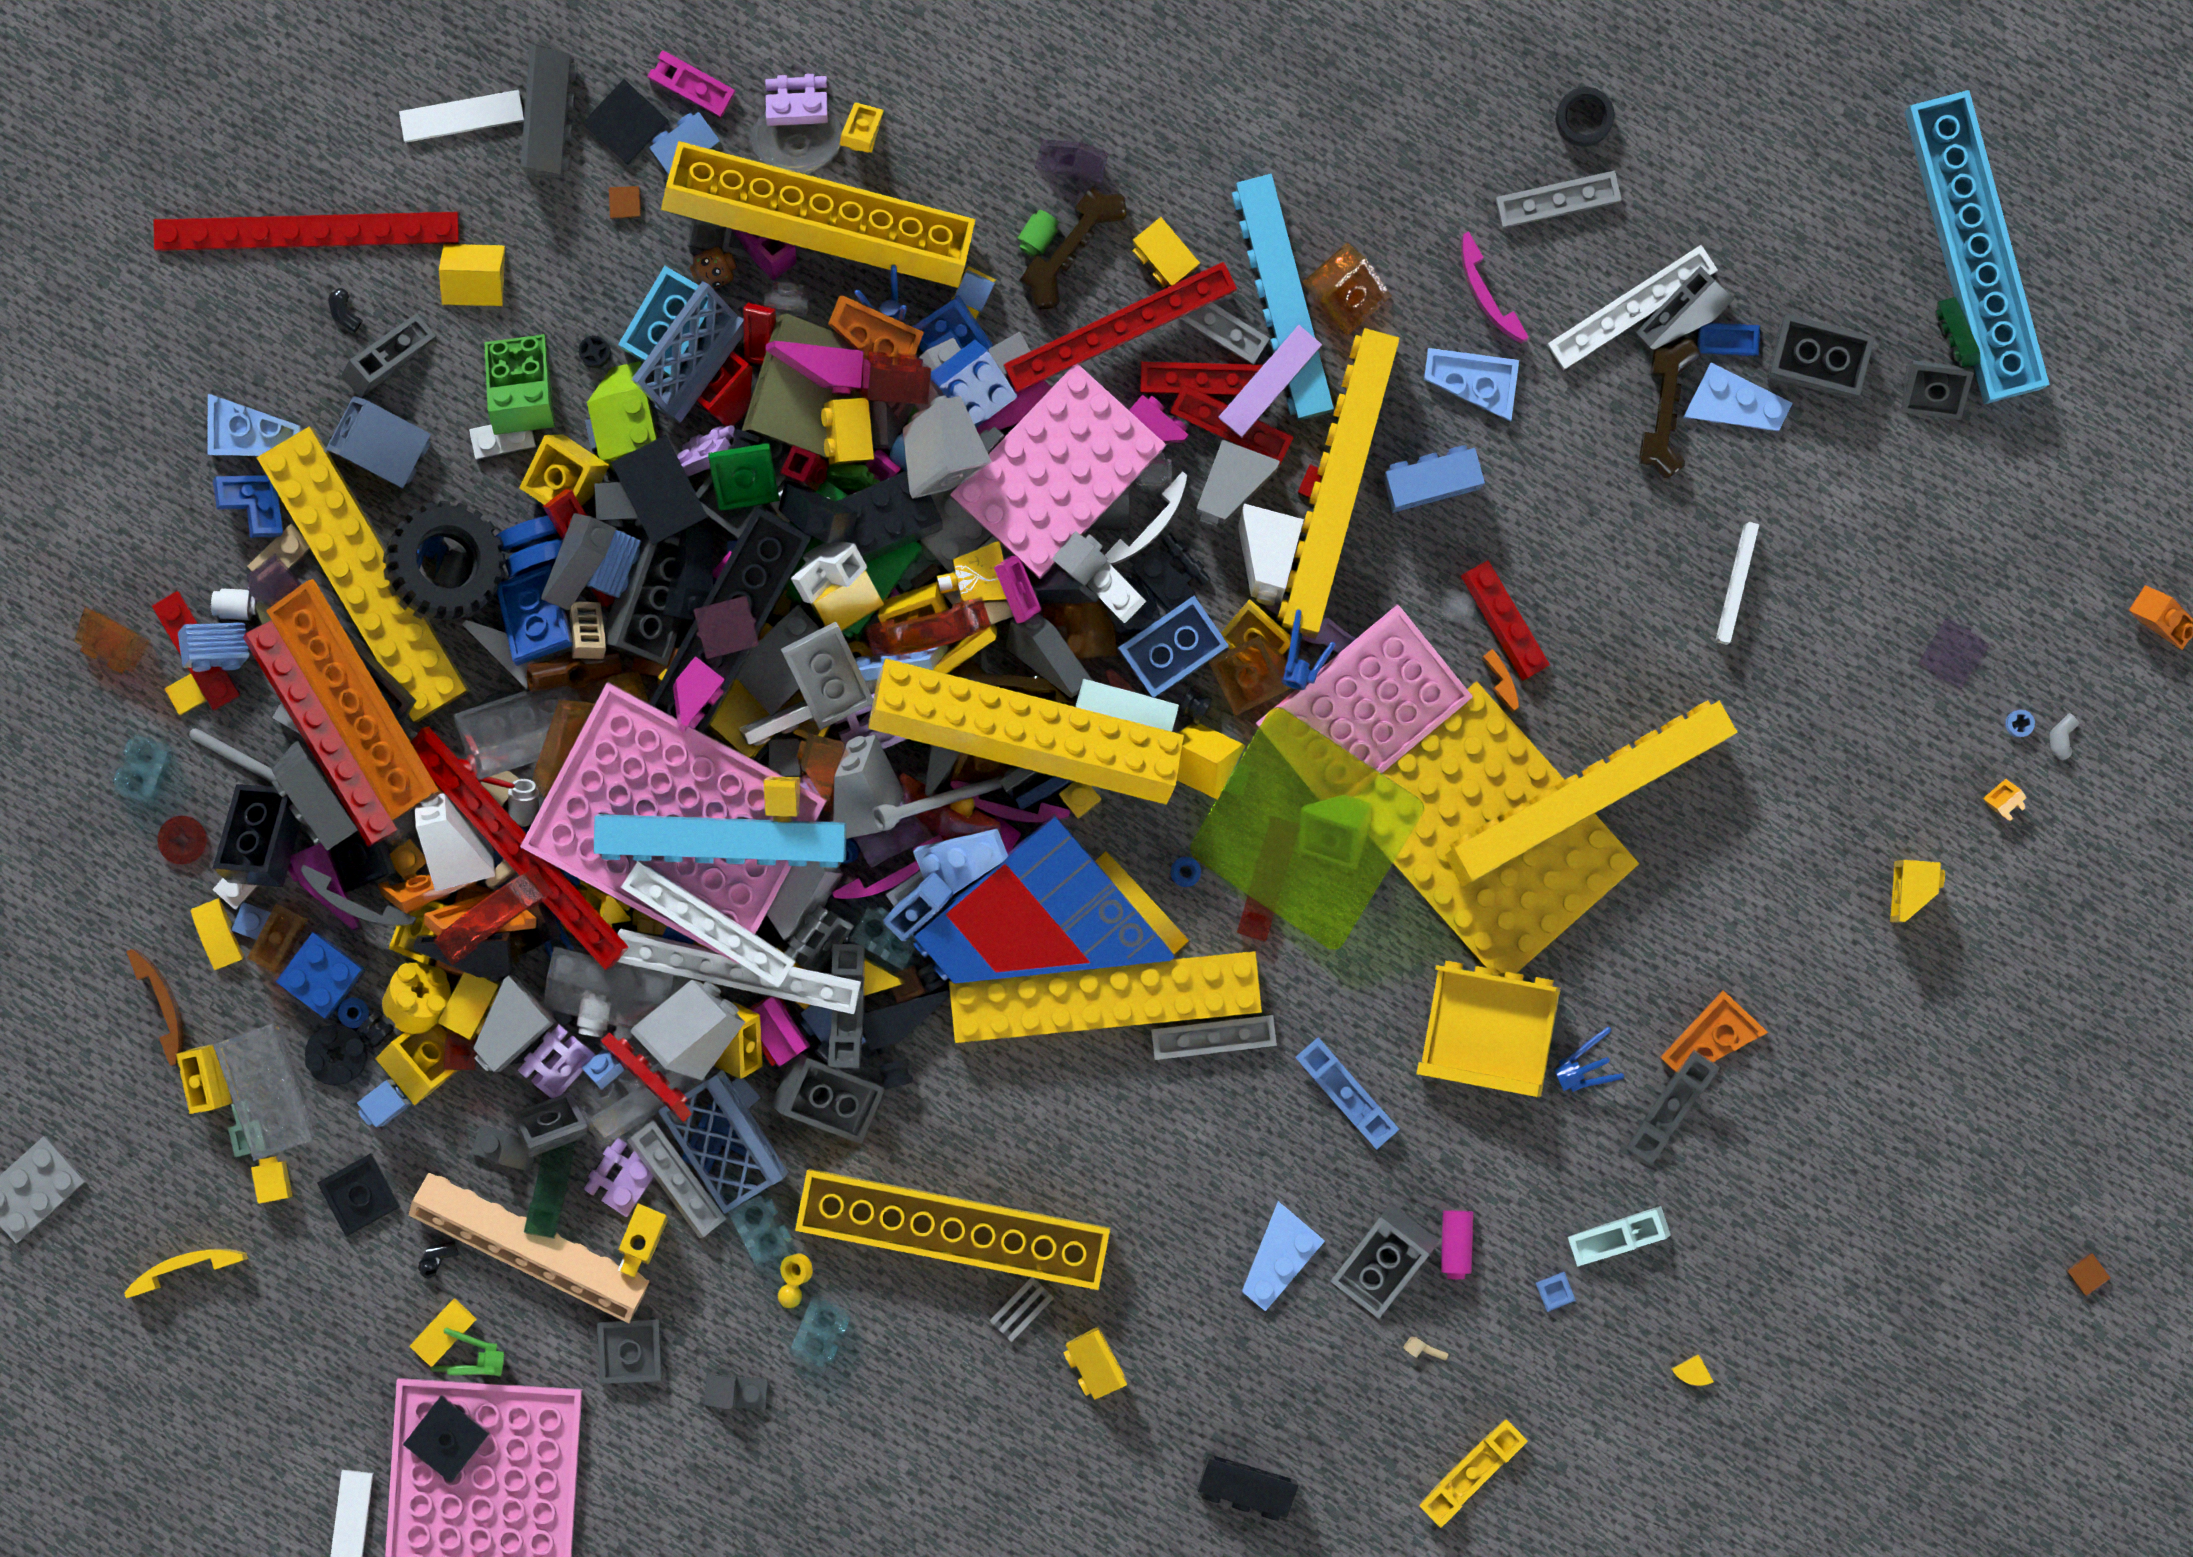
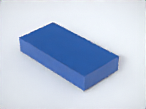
(1729, 339)

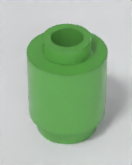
(1038, 233)

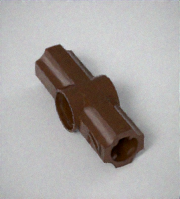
(556, 672)

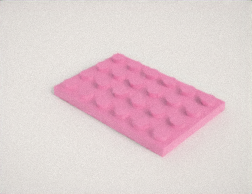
(1058, 469)
(1380, 693)

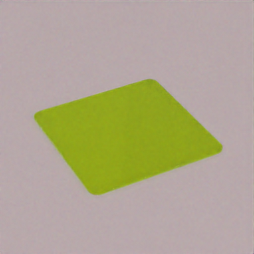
(1306, 828)

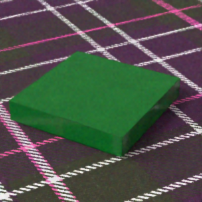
(744, 477)

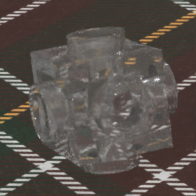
(787, 299)

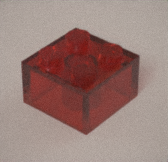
(895, 379)

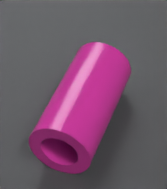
(1457, 1243)

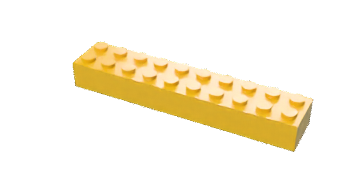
(818, 214)
(1340, 481)
(355, 566)
(1026, 731)
(1584, 796)
(1106, 997)
(952, 1229)

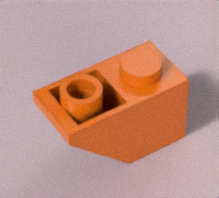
(2163, 616)

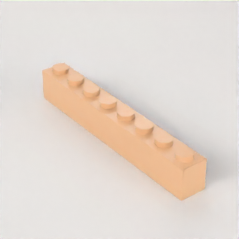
(502, 1236)

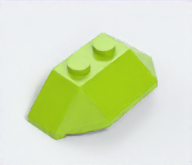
(620, 414)

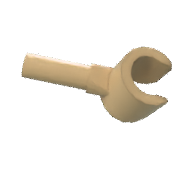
(1415, 1346)

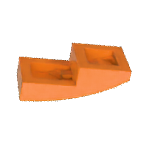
(1505, 689)

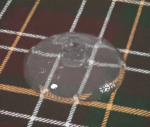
(780, 143)

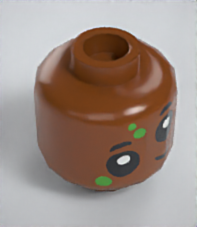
(713, 267)

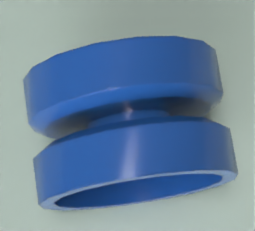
(533, 544)

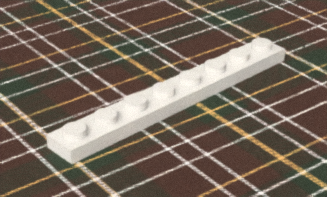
(710, 966)

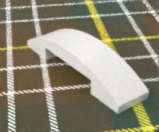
(1173, 495)

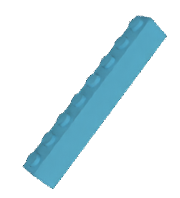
(1281, 288)
(719, 839)

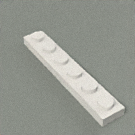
(1627, 309)
(782, 721)
(708, 924)

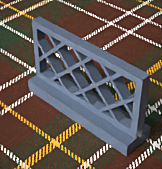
(702, 360)
(748, 1134)

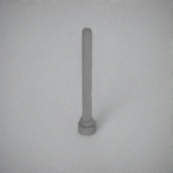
(232, 754)
(887, 816)

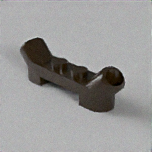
(1042, 275)
(1656, 447)
(1033, 686)

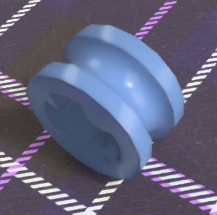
(2013, 717)

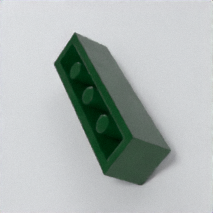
(1958, 332)

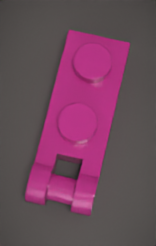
(692, 84)

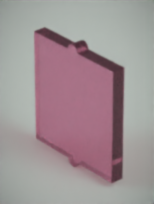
(726, 627)

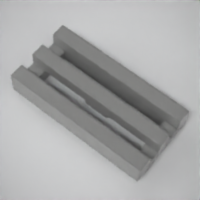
(1004, 1327)

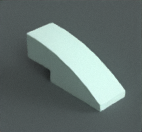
(1127, 705)
(1619, 1236)

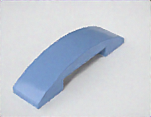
(1347, 1093)

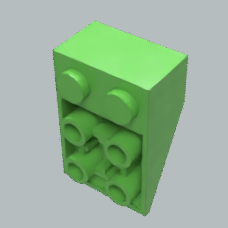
(518, 385)

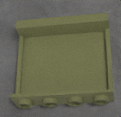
(785, 401)

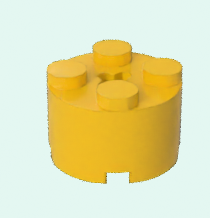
(416, 997)

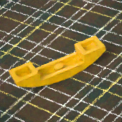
(1143, 903)
(149, 1280)
(1472, 1472)

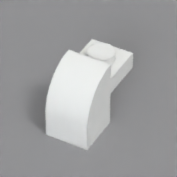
(827, 565)

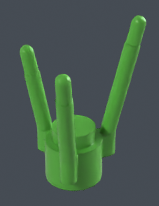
(487, 1363)

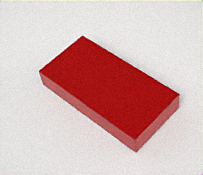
(758, 328)

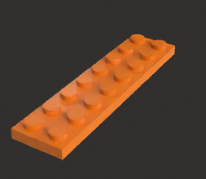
(352, 699)

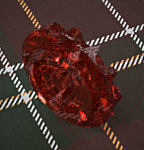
(172, 850)

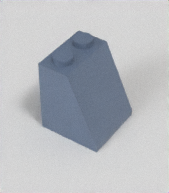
(379, 442)

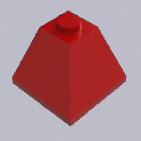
(729, 391)

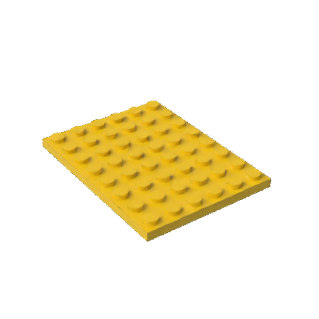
(1465, 777)

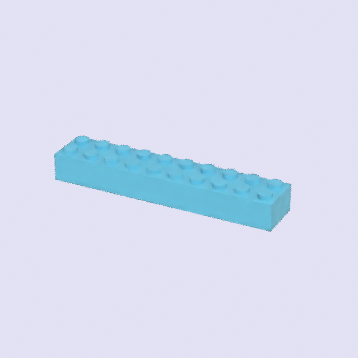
(1976, 245)

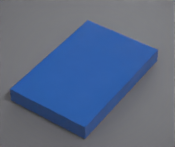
(531, 623)

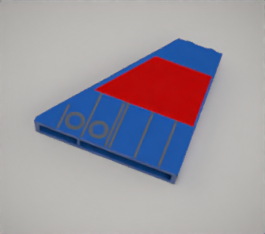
(1039, 915)

